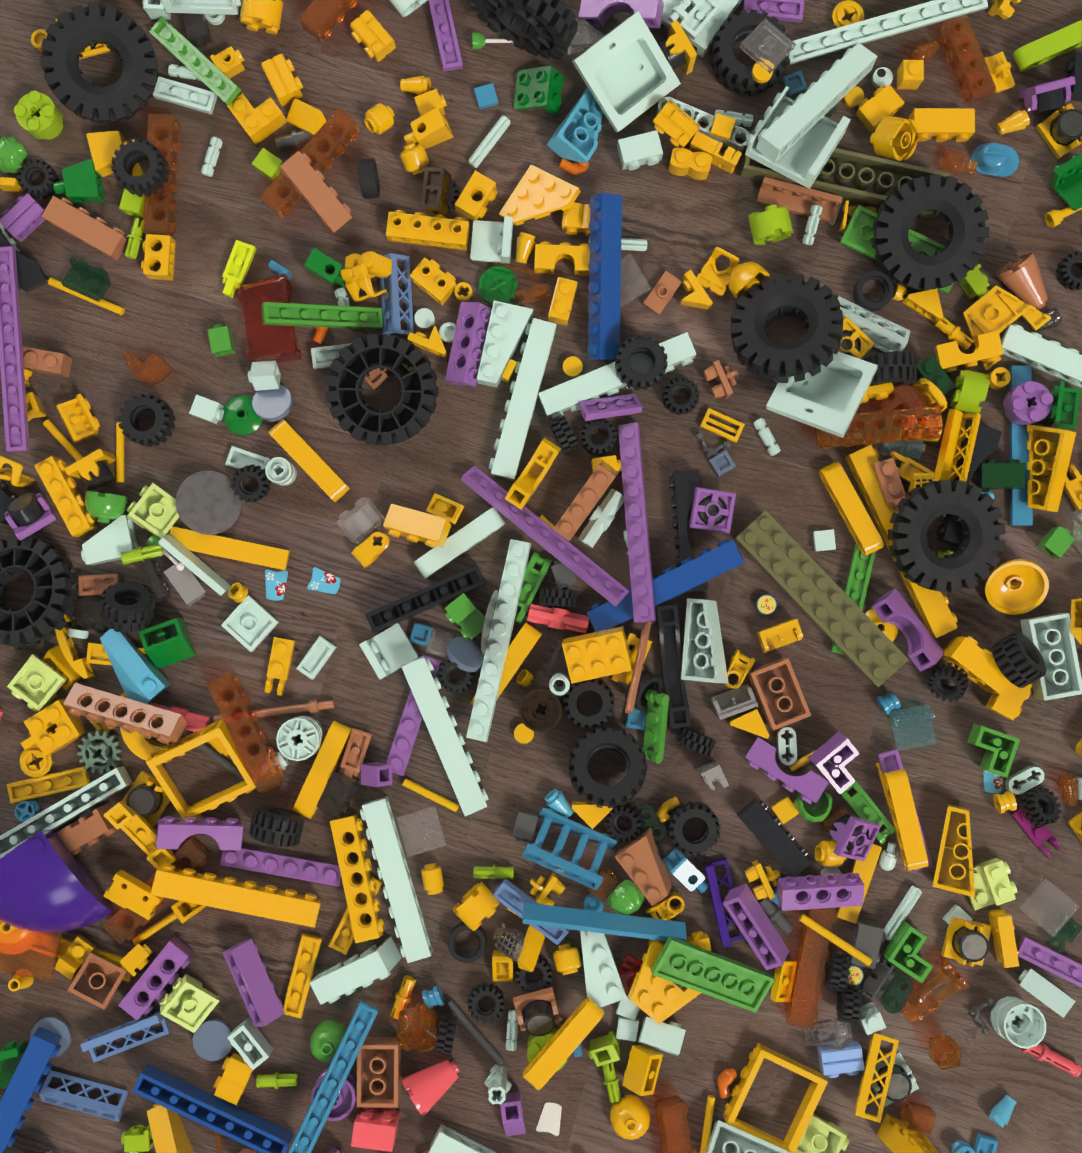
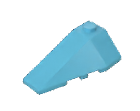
(579, 130)
(134, 670)

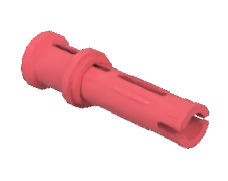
(1043, 1053)

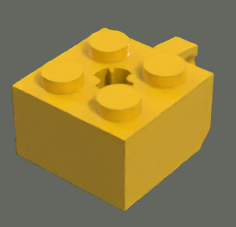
(43, 730)

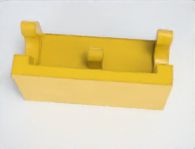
(779, 635)

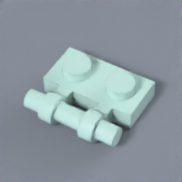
(697, 18)

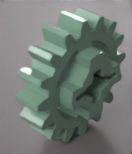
(93, 746)

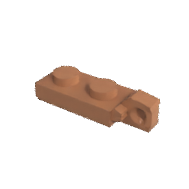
(889, 482)
(355, 752)

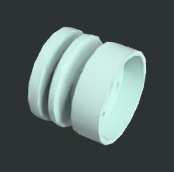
(311, 733)
(1026, 1029)

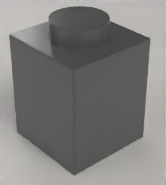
(563, 575)
(525, 825)

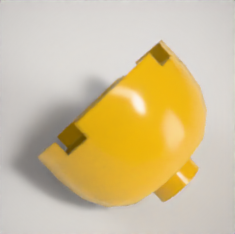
(744, 276)
(630, 1117)

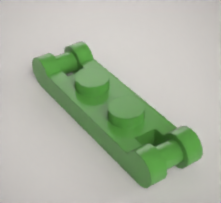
(531, 583)
(655, 725)
(866, 809)

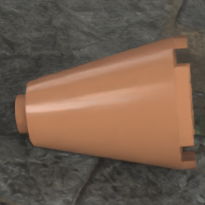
(1024, 280)

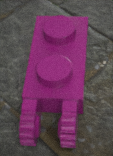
(1036, 834)

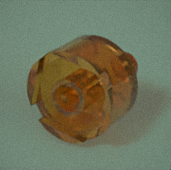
(417, 1028)

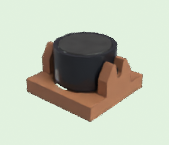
(538, 1016)

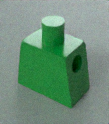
(81, 183)
(319, 264)

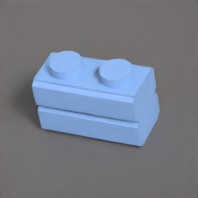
(836, 1061)

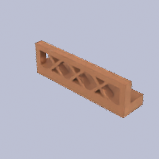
(798, 199)

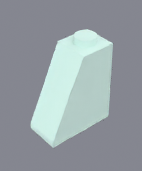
(109, 542)
(1046, 992)

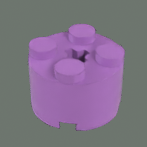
(1029, 393)

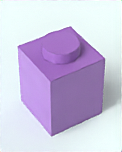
(376, 774)

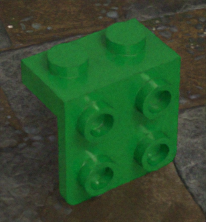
(538, 89)
(1067, 182)
(1064, 407)
(9, 1060)

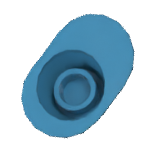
(995, 159)

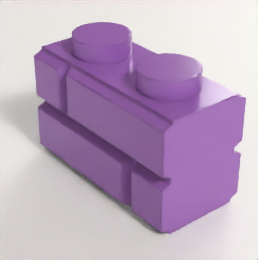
(23, 217)

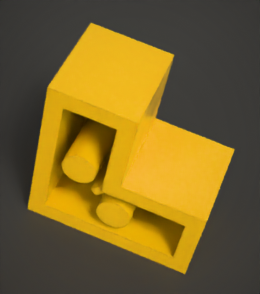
(257, 122)

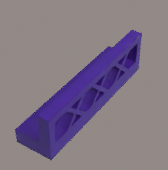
(716, 900)

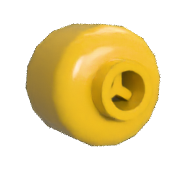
(379, 118)
(414, 158)
(825, 855)
(567, 959)

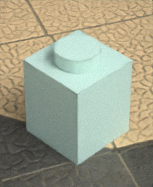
(264, 375)
(207, 409)

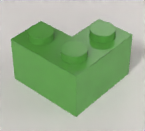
(467, 615)
(999, 749)
(903, 952)

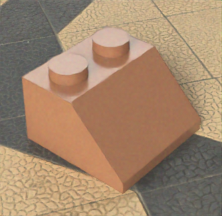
(97, 981)

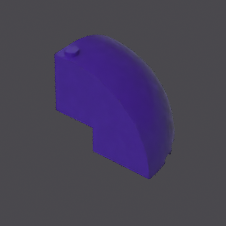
(47, 888)

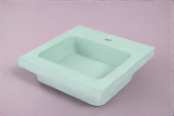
(629, 74)
(829, 397)

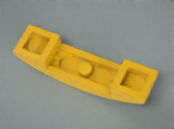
(70, 653)
(140, 832)

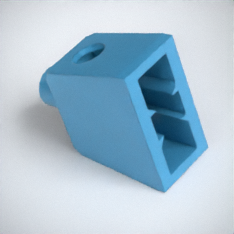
(685, 871)

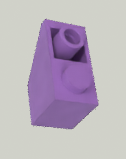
(513, 1114)

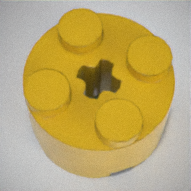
(262, 14)
(895, 138)
(476, 905)

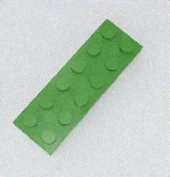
(859, 234)
(712, 974)

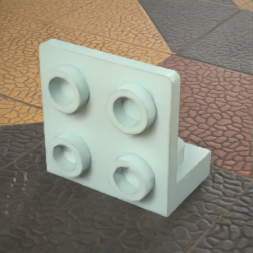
(492, 240)
(389, 650)

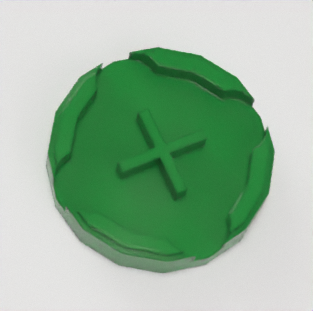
(497, 285)

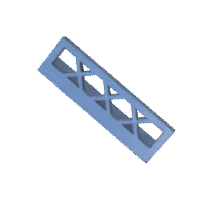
(391, 311)
(514, 899)
(125, 1031)
(80, 1103)

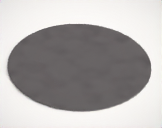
(208, 502)
(488, 621)

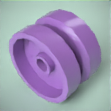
(345, 1100)

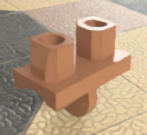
(716, 371)

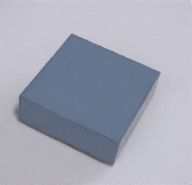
(722, 463)

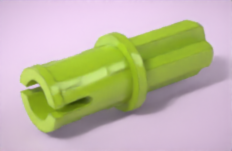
(135, 239)
(141, 554)
(493, 873)
(277, 1080)
(611, 1082)

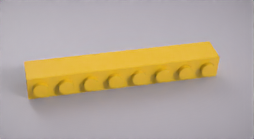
(236, 896)

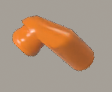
(573, 168)
(319, 334)
(724, 1080)

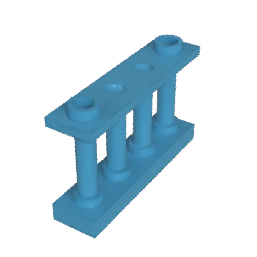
(553, 860)

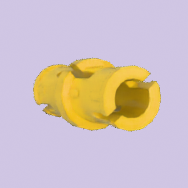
(954, 333)
(403, 997)

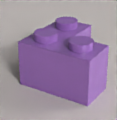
(831, 760)

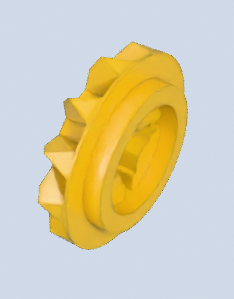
(850, 8)
(34, 770)

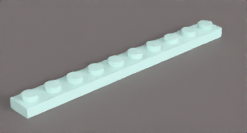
(882, 27)
(498, 640)

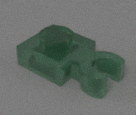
(1067, 932)

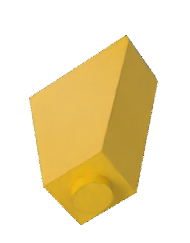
(168, 1131)

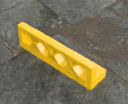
(950, 446)
(867, 1077)

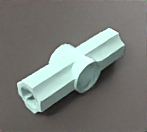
(602, 518)
(497, 1084)

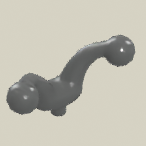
(709, 451)
(975, 1014)

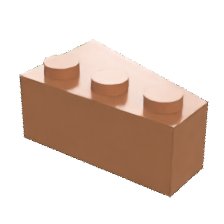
(644, 866)

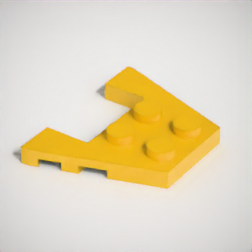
(996, 312)
(656, 995)

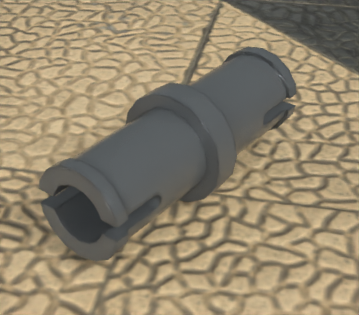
(293, 139)
(776, 916)

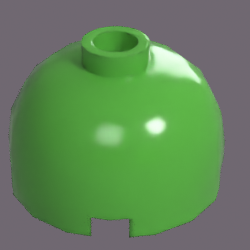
(105, 506)
(326, 1040)

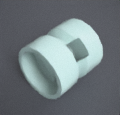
(281, 471)

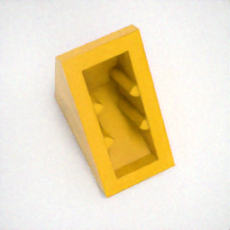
(926, 304)
(750, 722)
(590, 813)
(502, 967)

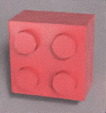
(375, 1128)

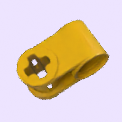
(368, 551)
(738, 668)
(664, 909)

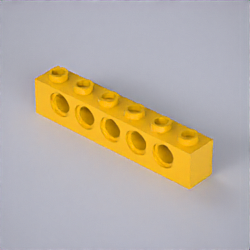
(361, 930)

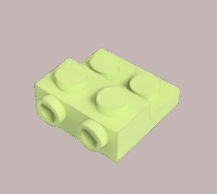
(154, 511)
(36, 683)
(992, 884)
(188, 1003)
(822, 1137)

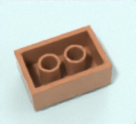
(779, 693)
(379, 1073)

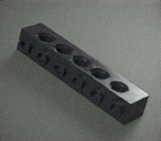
(425, 599)

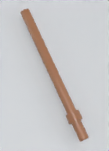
(638, 667)
(312, 706)

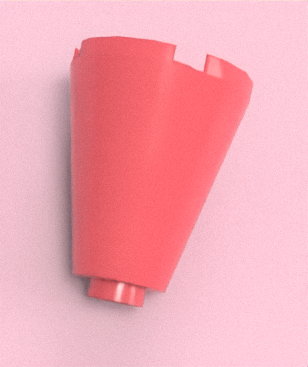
(430, 1084)

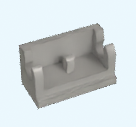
(185, 584)
(734, 701)
(712, 772)

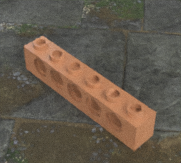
(81, 696)

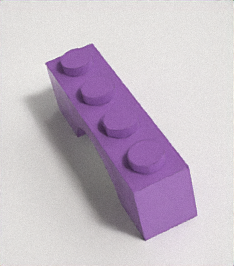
(599, 11)
(922, 646)
(764, 756)
(174, 831)

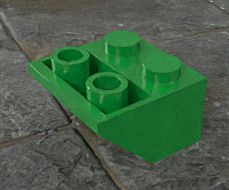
(167, 642)

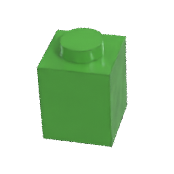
(221, 340)
(1056, 542)

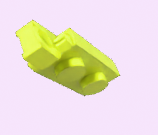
(237, 267)

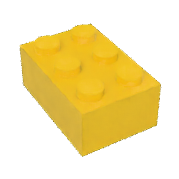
(597, 654)
(976, 662)

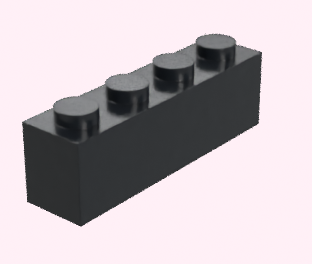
(773, 838)

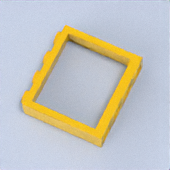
(187, 743)
(804, 1112)

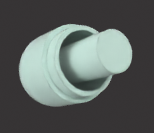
(888, 857)

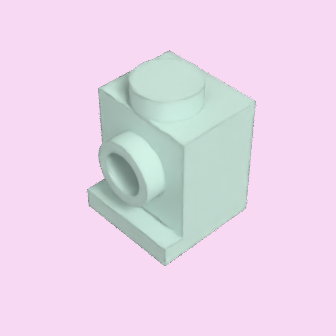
(871, 1019)

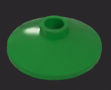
(248, 423)

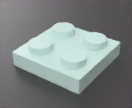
(250, 623)

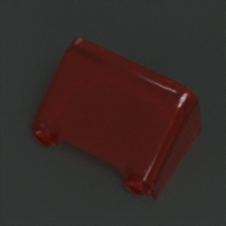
(268, 341)

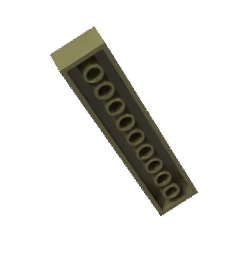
(852, 176)
(821, 599)

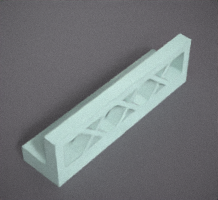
(884, 337)

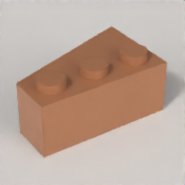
(86, 830)

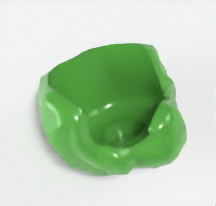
(11, 155)
(815, 811)
(626, 898)

